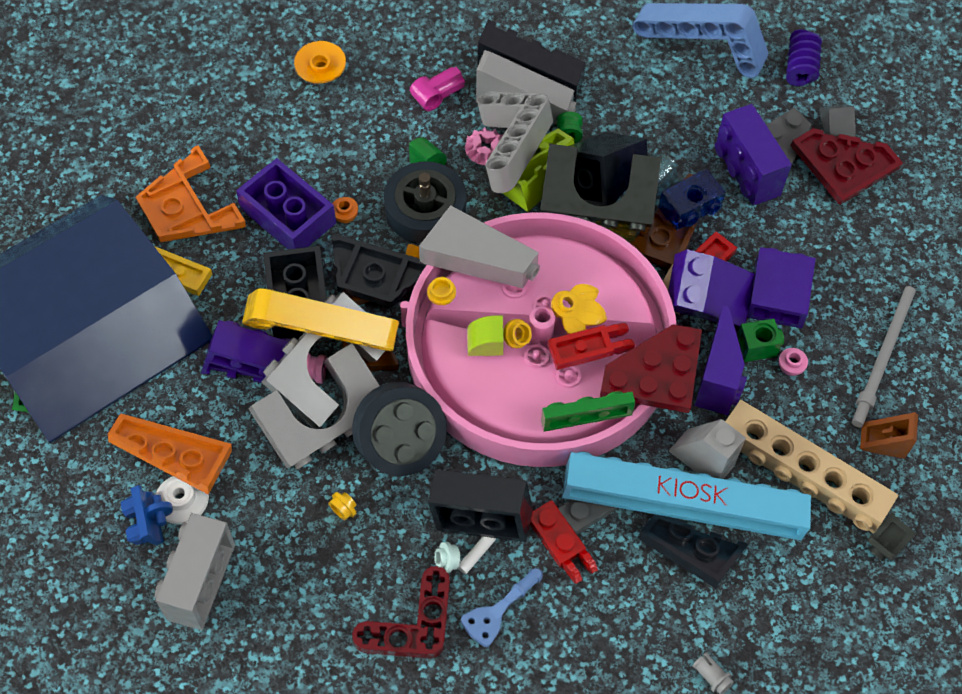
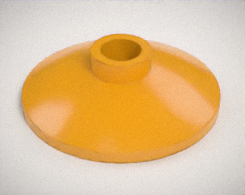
(320, 62)

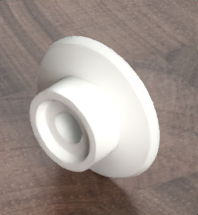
(192, 502)

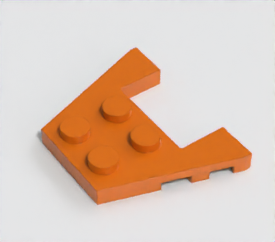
(176, 210)

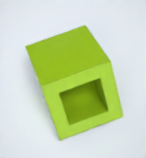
(485, 336)

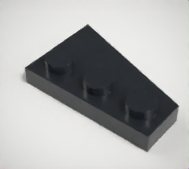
(695, 551)

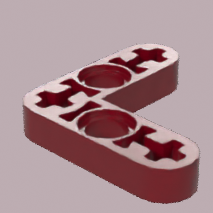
(414, 633)

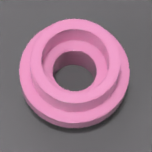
(789, 367)

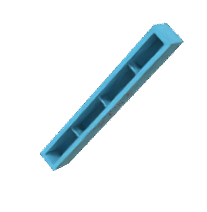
(687, 495)

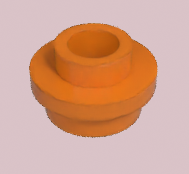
(347, 215)

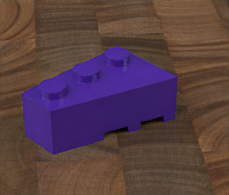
(242, 351)

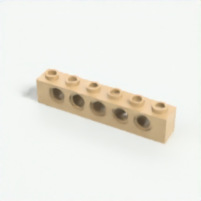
(823, 468)

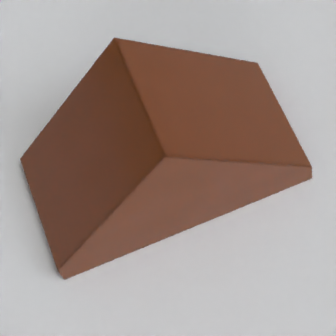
(890, 435)

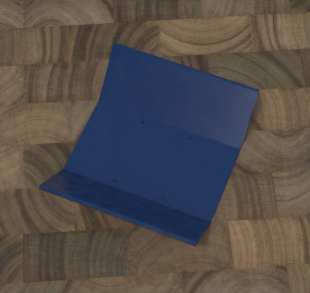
(90, 315)

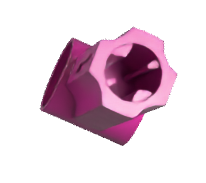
(431, 91)

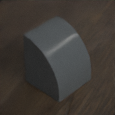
(838, 120)

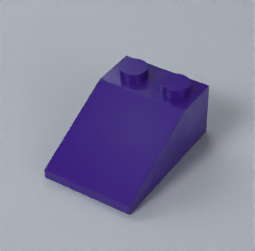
(705, 283)
(722, 376)

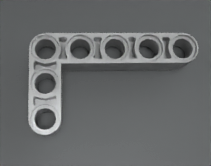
(527, 122)

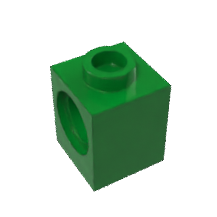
(752, 348)

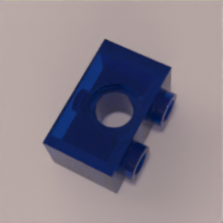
(677, 200)

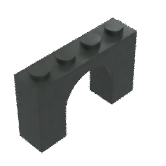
(633, 209)

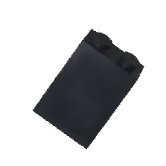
(605, 166)

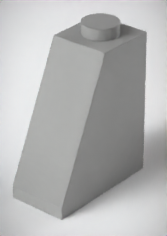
(709, 448)

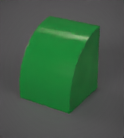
(424, 151)

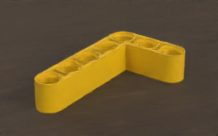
(273, 308)

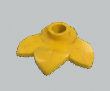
(583, 308)

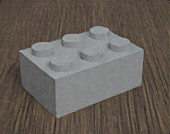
(195, 571)

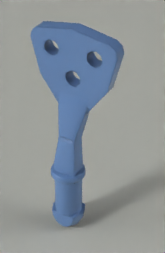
(495, 612)

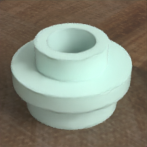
(447, 556)

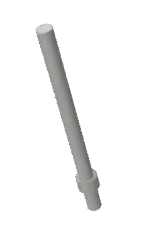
(867, 398)

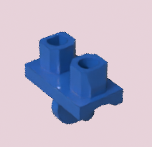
(149, 513)

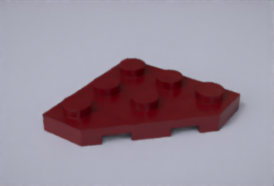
(845, 162)
(658, 370)

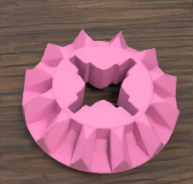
(474, 142)

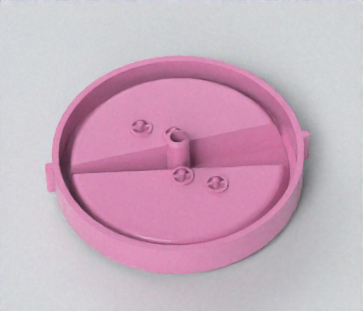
(499, 400)

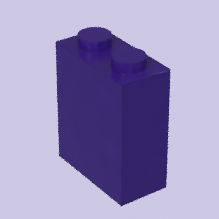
(781, 287)

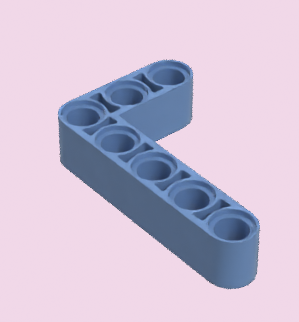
(708, 21)

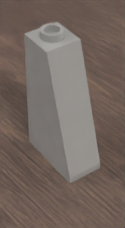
(502, 75)
(478, 250)

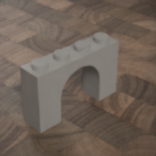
(292, 376)
(294, 440)

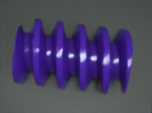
(803, 57)

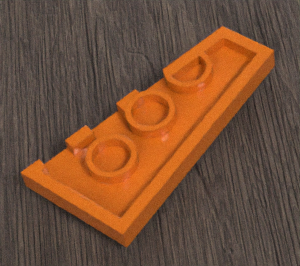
(177, 452)

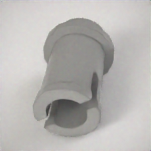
(713, 674)

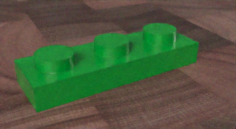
(587, 410)

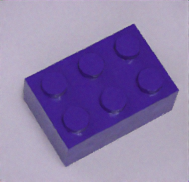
(752, 155)
(286, 206)

